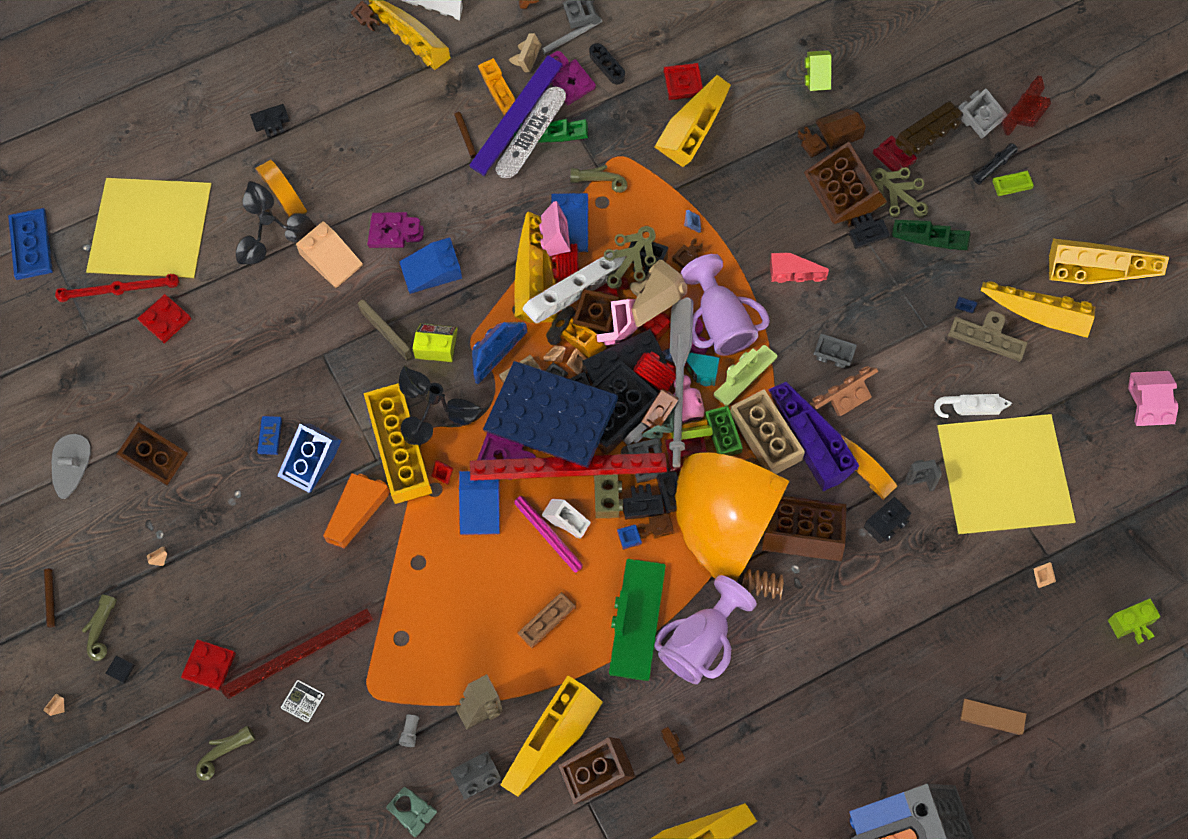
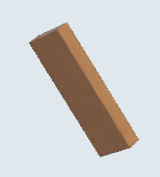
(546, 620)
(993, 717)

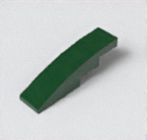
(931, 235)

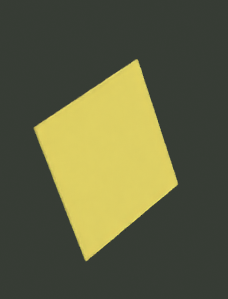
(149, 228)
(1005, 474)

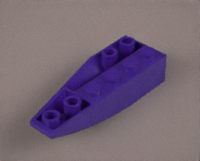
(823, 446)

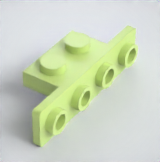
(744, 373)

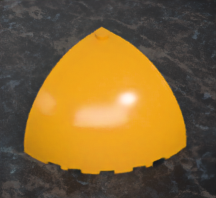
(725, 509)

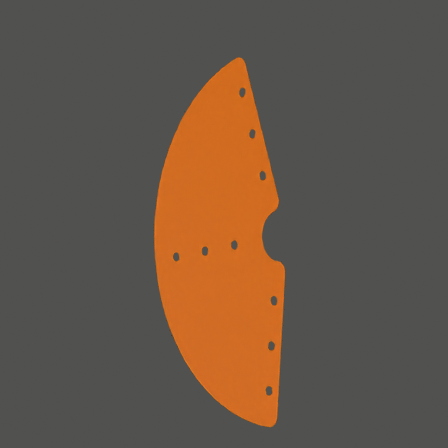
(487, 587)

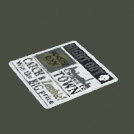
(302, 701)

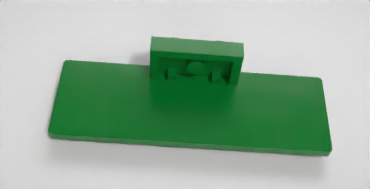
(636, 619)

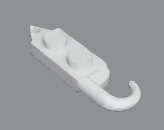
(973, 404)

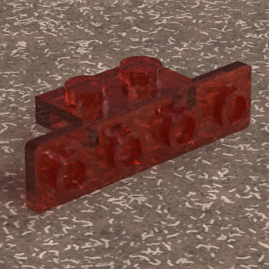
(1028, 108)

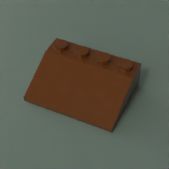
(844, 185)
(807, 529)

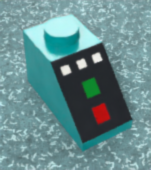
(702, 368)

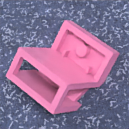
(623, 323)
(1153, 397)

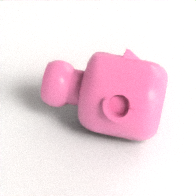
(692, 402)

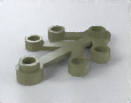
(897, 190)
(632, 254)

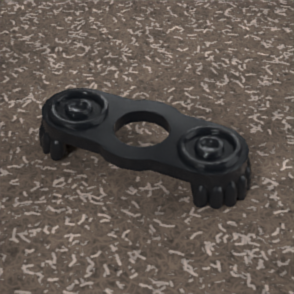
(554, 332)

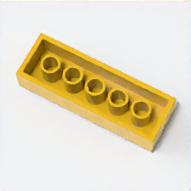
(400, 460)

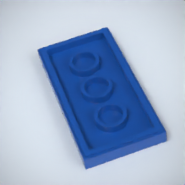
(30, 244)

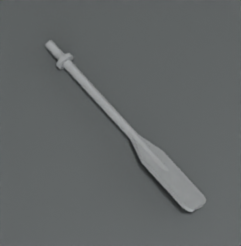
(680, 347)

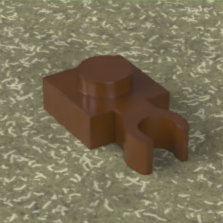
(364, 15)
(811, 143)
(687, 254)
(658, 525)
(671, 741)

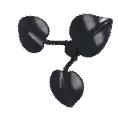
(259, 201)
(416, 430)

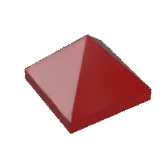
(442, 472)

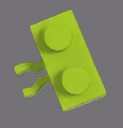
(818, 70)
(1135, 620)

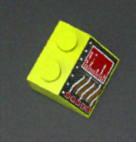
(435, 342)

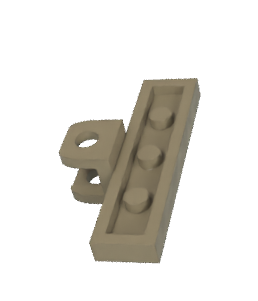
(989, 336)

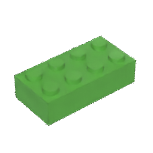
(724, 431)

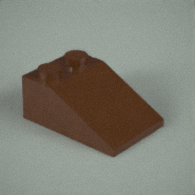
(151, 454)
(597, 770)

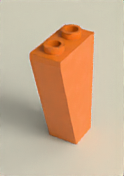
(355, 508)

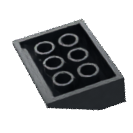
(628, 351)
(633, 403)

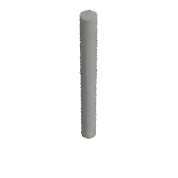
(568, 37)

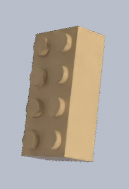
(767, 432)

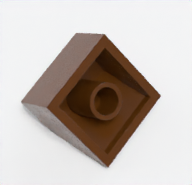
(841, 128)
(595, 311)

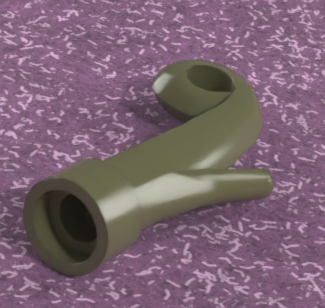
(597, 175)
(96, 624)
(224, 746)

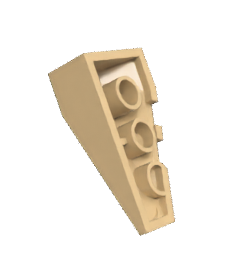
(660, 292)

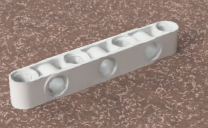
(571, 288)

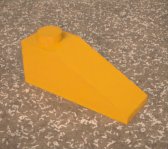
(582, 338)

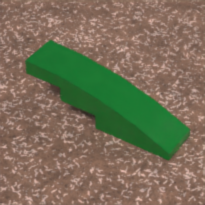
(563, 131)

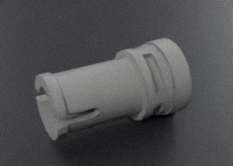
(408, 735)

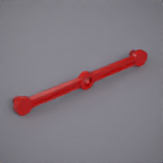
(63, 294)

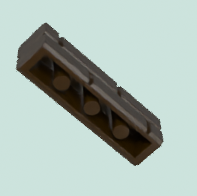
(929, 128)

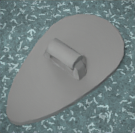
(69, 463)

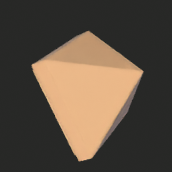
(555, 354)
(575, 361)
(157, 557)
(1044, 575)
(55, 705)

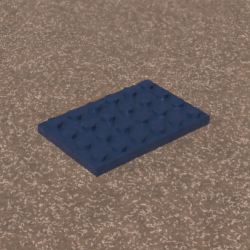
(551, 414)

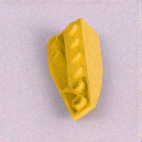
(413, 33)
(691, 124)
(1101, 263)
(533, 267)
(1044, 309)
(553, 734)
(719, 825)

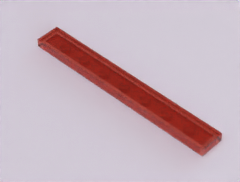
(296, 654)

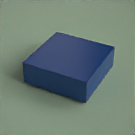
(629, 536)

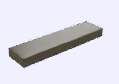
(385, 330)

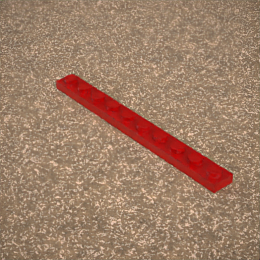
(561, 468)

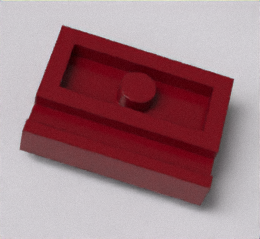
(893, 156)

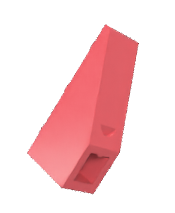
(794, 268)

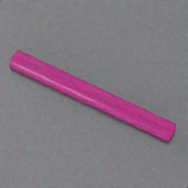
(548, 534)

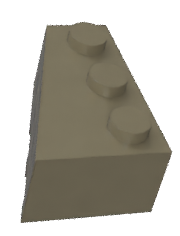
(479, 702)

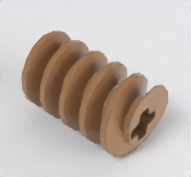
(763, 583)

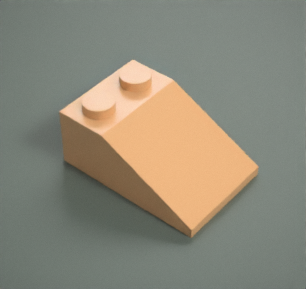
(328, 254)

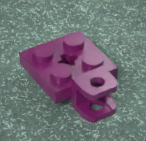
(572, 71)
(401, 230)
(510, 450)

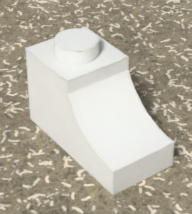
(566, 517)

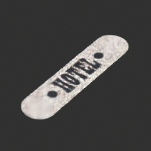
(530, 132)

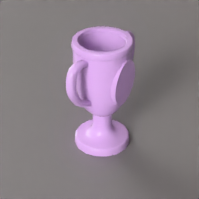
(721, 309)
(703, 634)

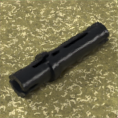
(1000, 159)

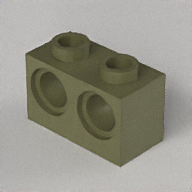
(605, 496)

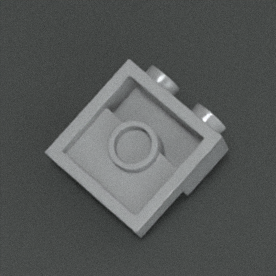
(982, 112)

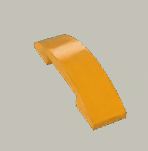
(496, 84)
(281, 188)
(871, 471)

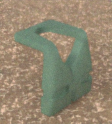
(669, 422)
(417, 816)

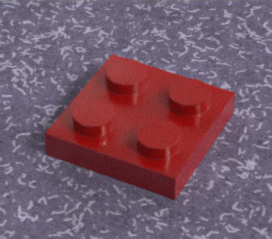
(682, 81)
(164, 318)
(208, 665)

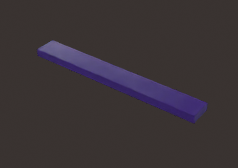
(516, 115)

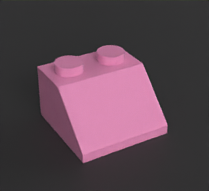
(554, 230)

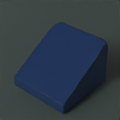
(965, 304)

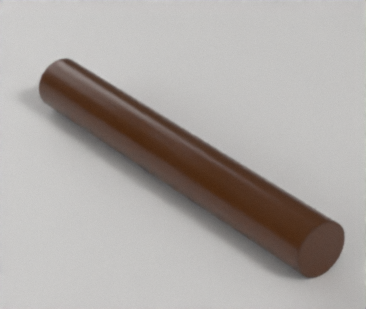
(472, 152)
(49, 598)

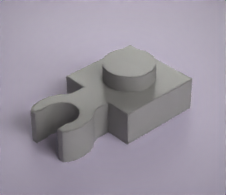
(636, 434)

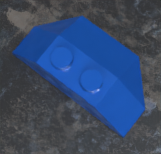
(495, 347)

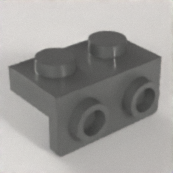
(835, 350)
(924, 471)
(475, 775)

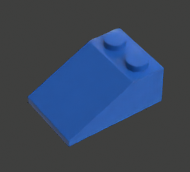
(576, 212)
(431, 266)
(308, 456)
(479, 505)

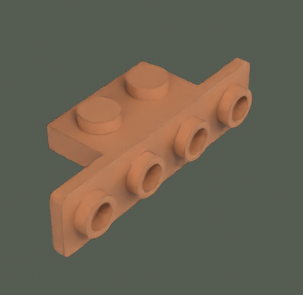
(847, 395)

